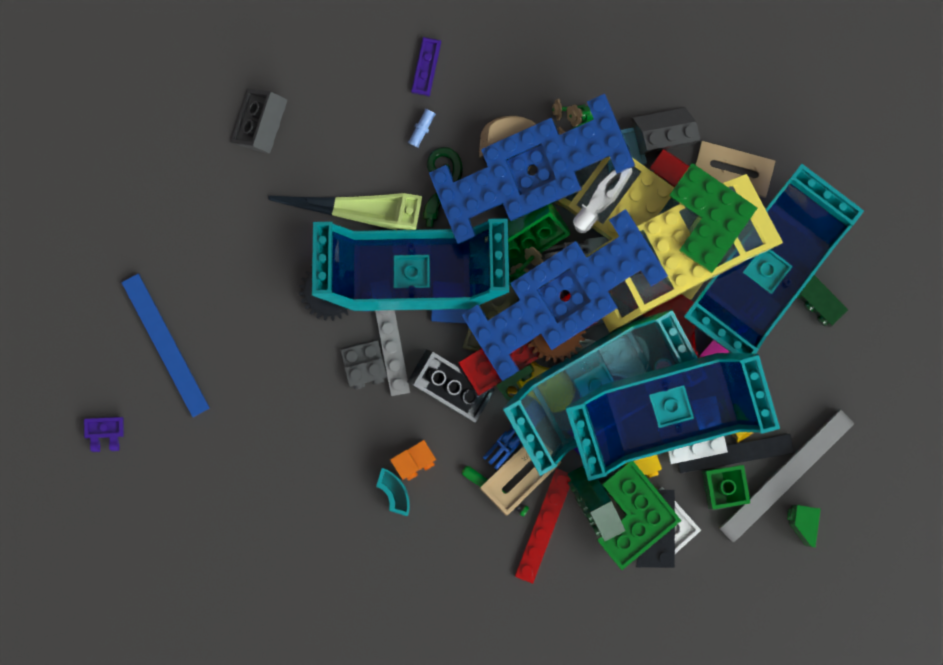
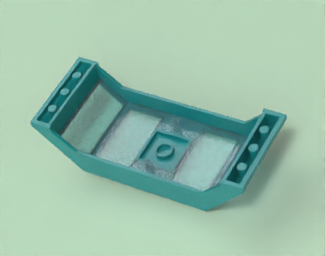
(540, 405)

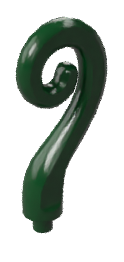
(432, 206)

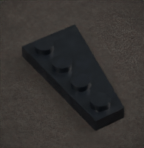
(663, 551)

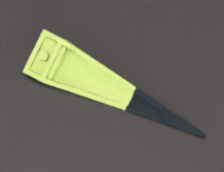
(385, 211)

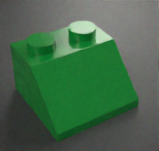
(726, 487)
(804, 523)

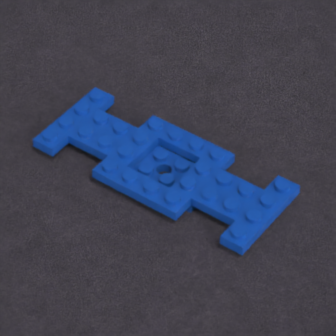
(509, 181)
(545, 312)

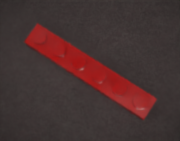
(543, 526)

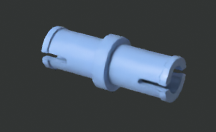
(421, 128)

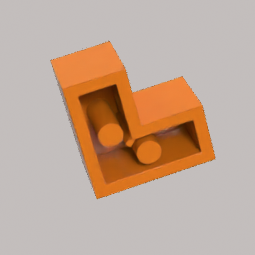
(413, 460)

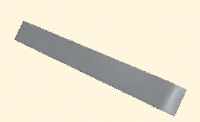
(786, 475)

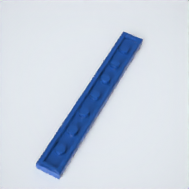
(165, 345)

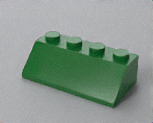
(537, 230)

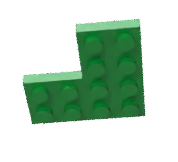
(722, 215)
(646, 516)

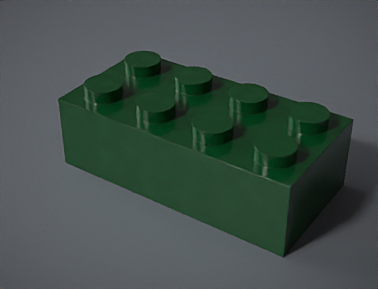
(595, 504)

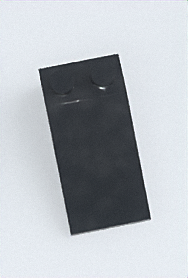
(448, 385)

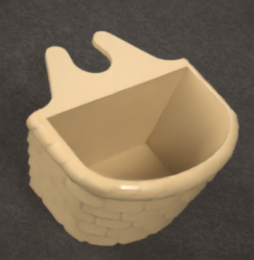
(502, 128)

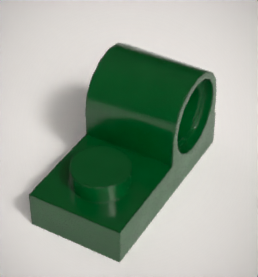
(524, 374)

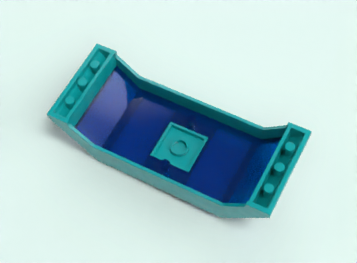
(409, 267)
(751, 298)
(671, 410)

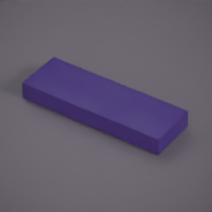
(426, 66)

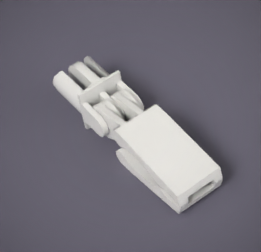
(600, 200)

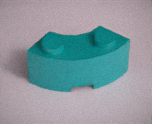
(396, 492)

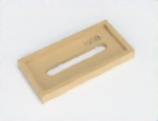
(761, 165)
(509, 501)

